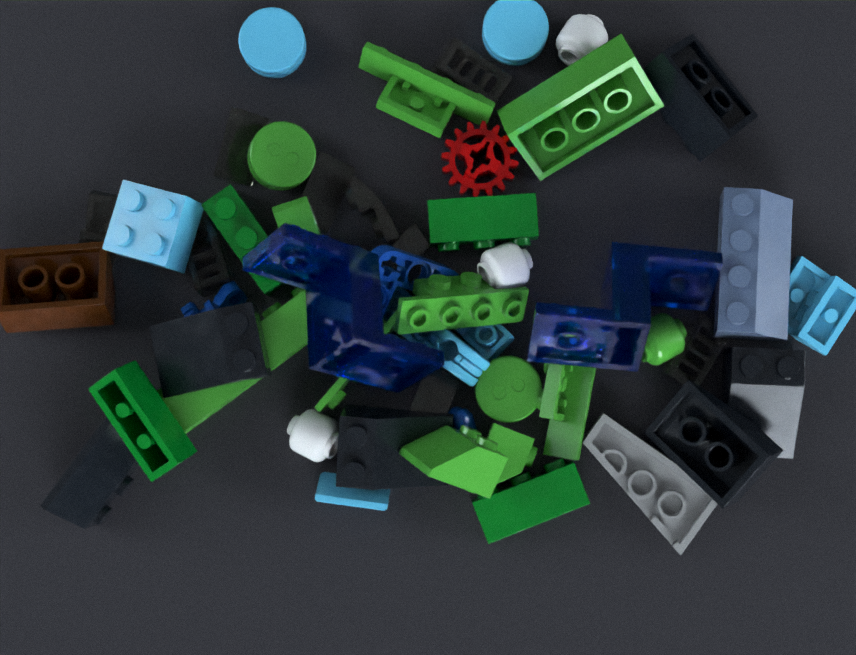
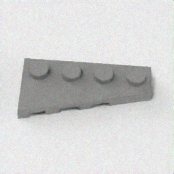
(652, 481)

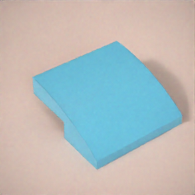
(818, 305)

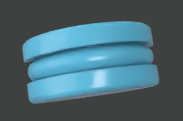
(515, 31)
(272, 42)
(458, 356)

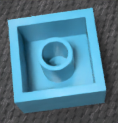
(153, 226)

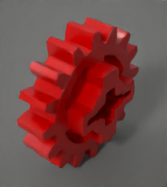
(464, 152)

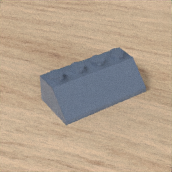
(755, 266)

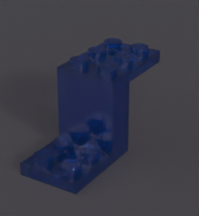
(342, 308)
(619, 329)

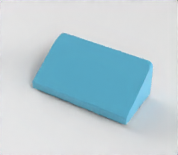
(362, 498)

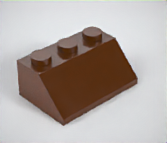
(56, 287)

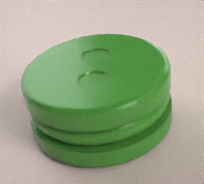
(281, 156)
(508, 389)

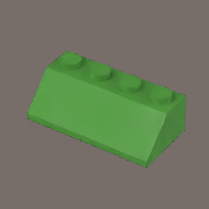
(580, 107)

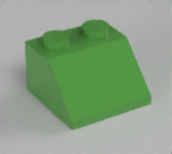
(458, 458)

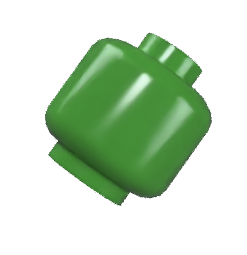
(664, 339)

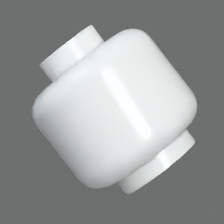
(580, 37)
(505, 266)
(314, 435)

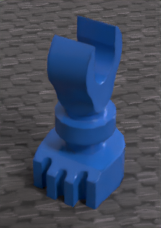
(227, 296)

